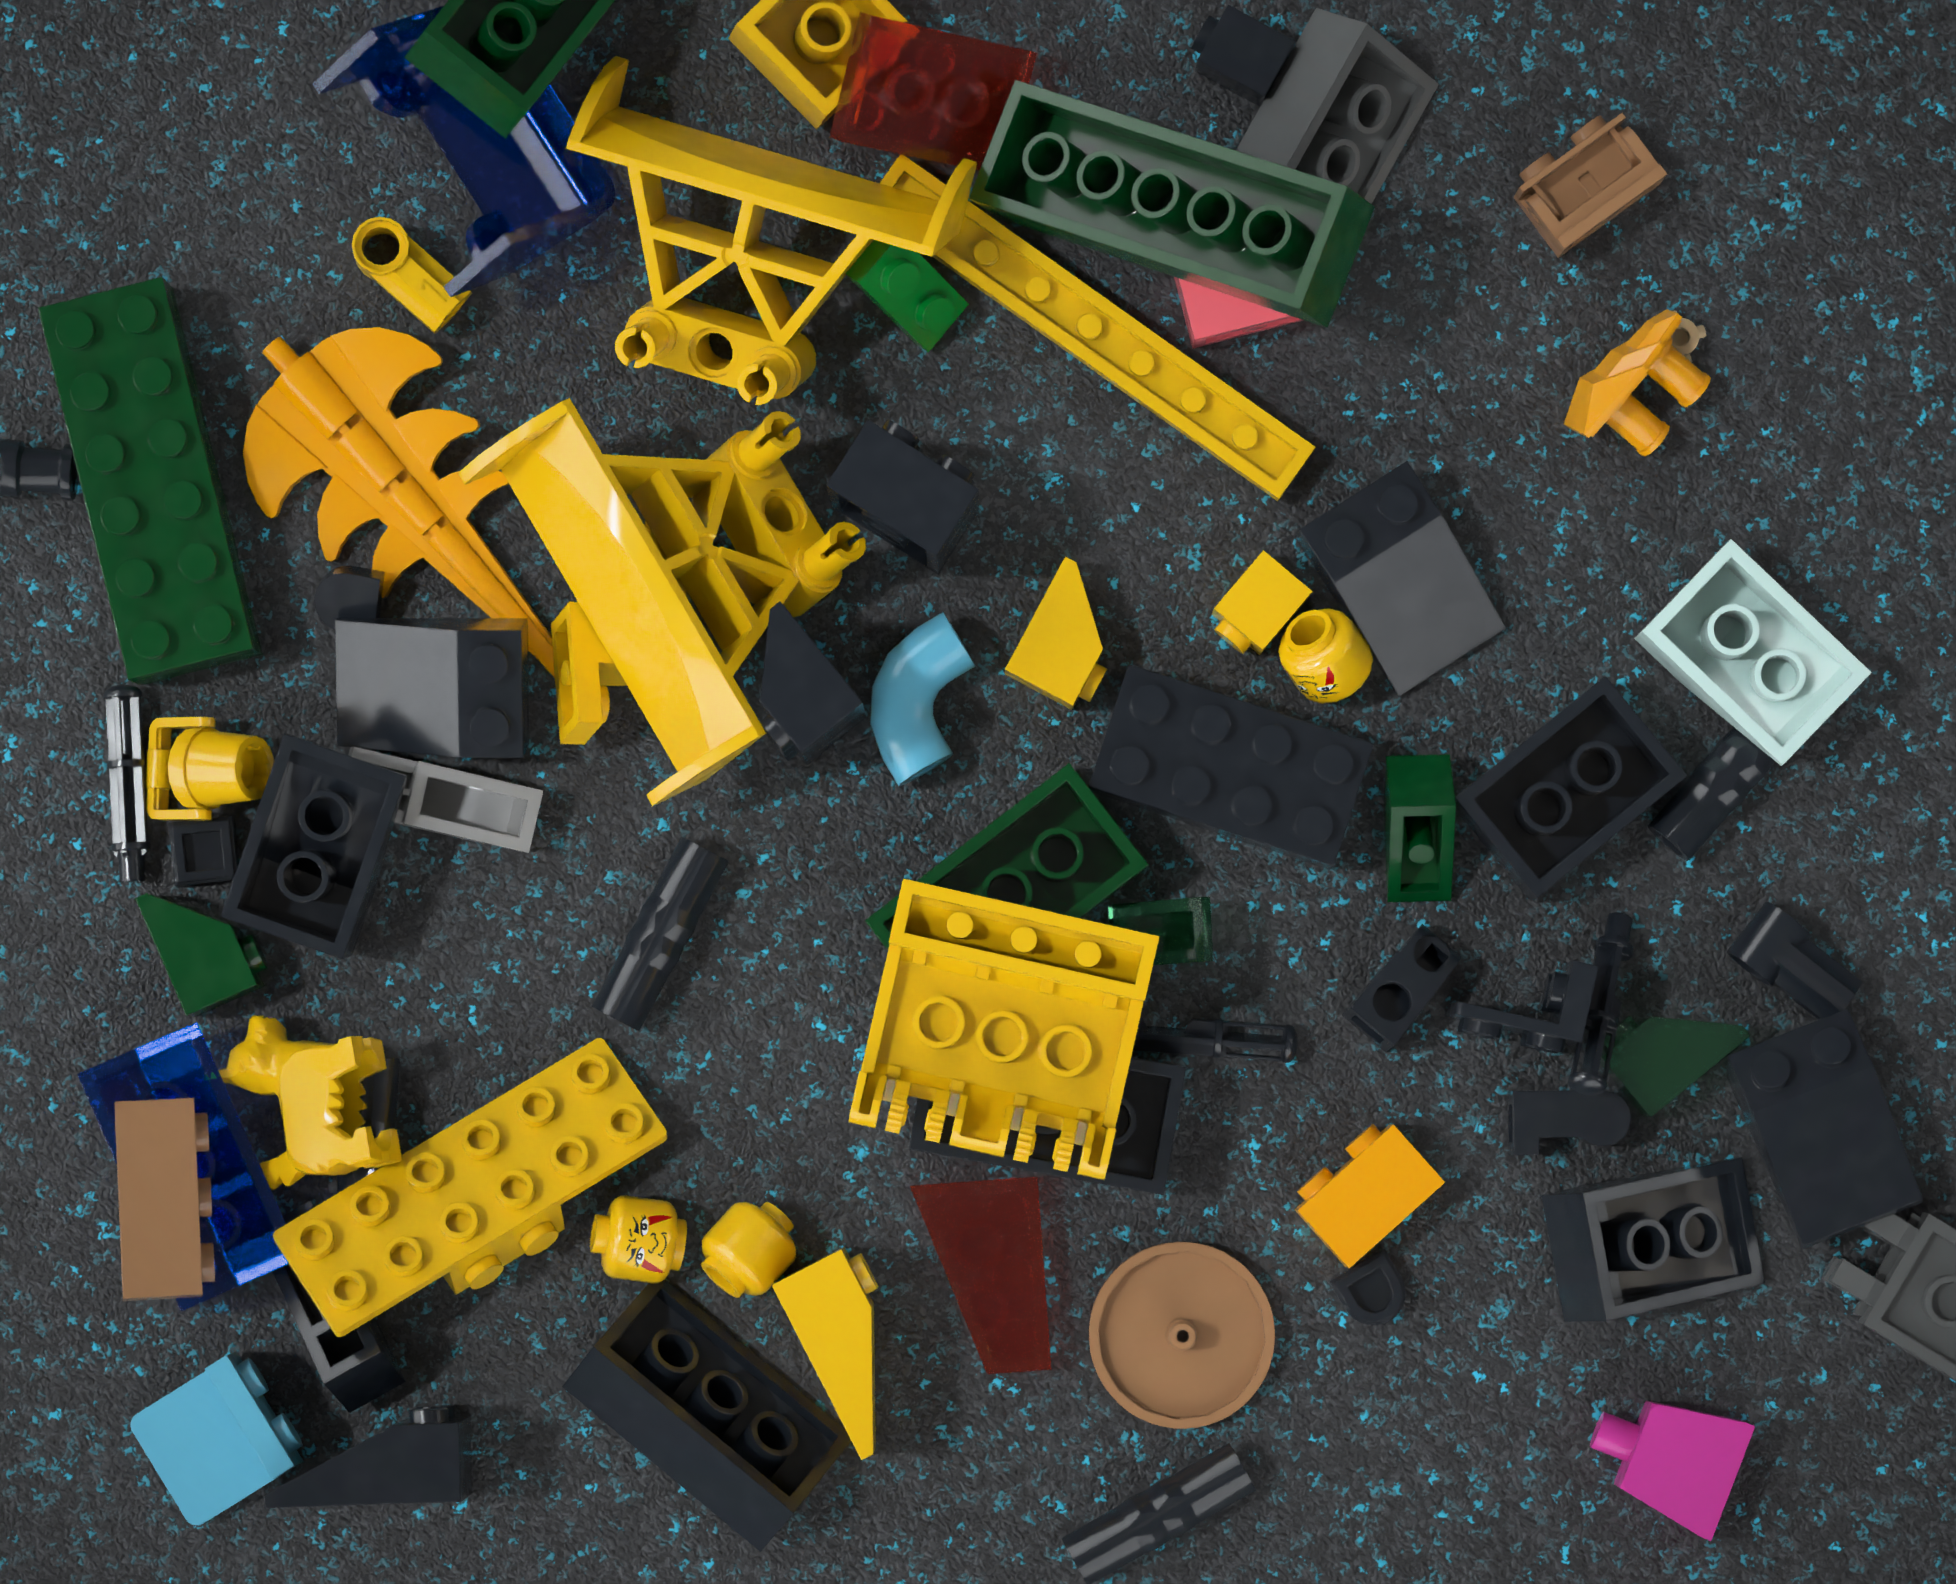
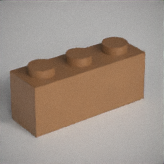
(162, 1199)

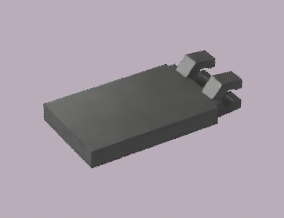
(1912, 1290)

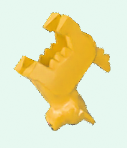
(317, 1100)

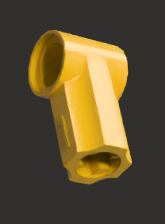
(411, 277)

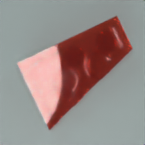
(995, 1264)

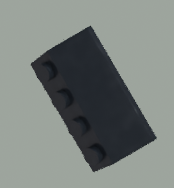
(708, 1412)

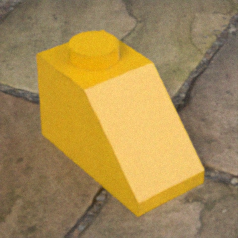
(1060, 643)

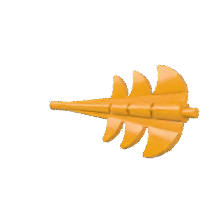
(337, 418)

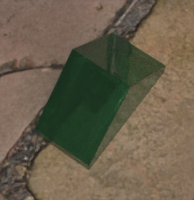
(1181, 925)

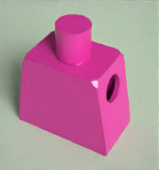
(1676, 1460)

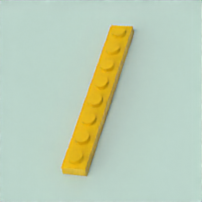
(1114, 343)

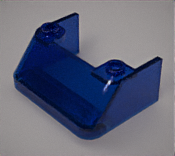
(523, 184)

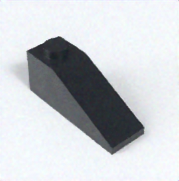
(351, 1366)

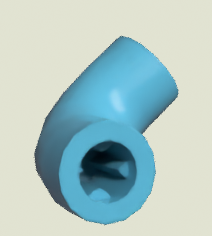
(906, 695)

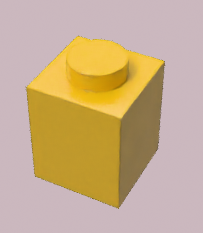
(1259, 605)

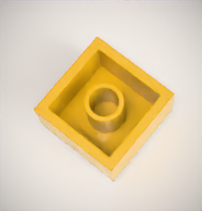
(805, 47)

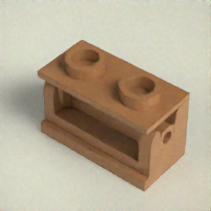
(1587, 184)

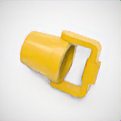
(202, 768)

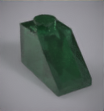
(1665, 1056)

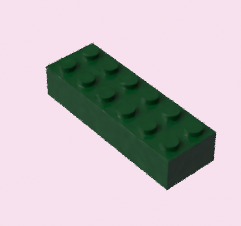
(1172, 203)
(150, 481)

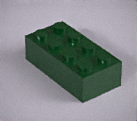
(502, 51)
(1043, 853)

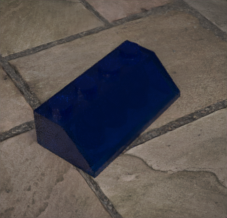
(240, 1195)

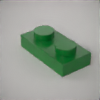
(908, 291)

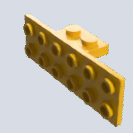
(472, 1191)

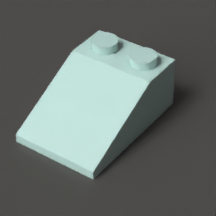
(1753, 653)

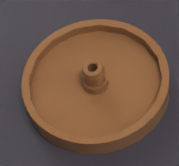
(1181, 1335)

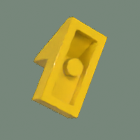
(581, 675)

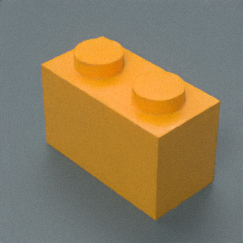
(1367, 1193)

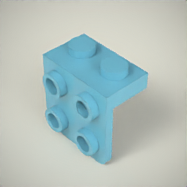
(217, 1439)

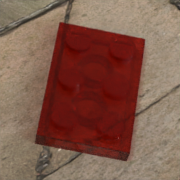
(925, 90)

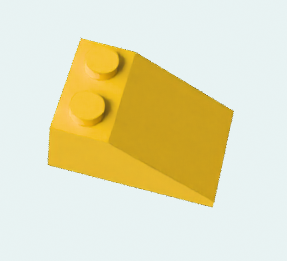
(836, 1327)

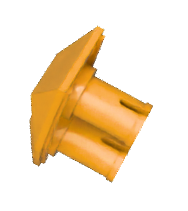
(1606, 391)

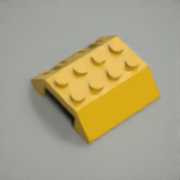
(1004, 1024)

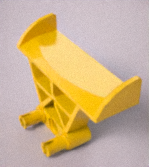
(674, 331)
(633, 592)

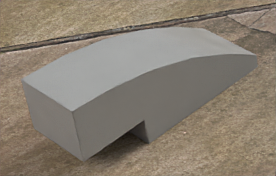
(462, 802)

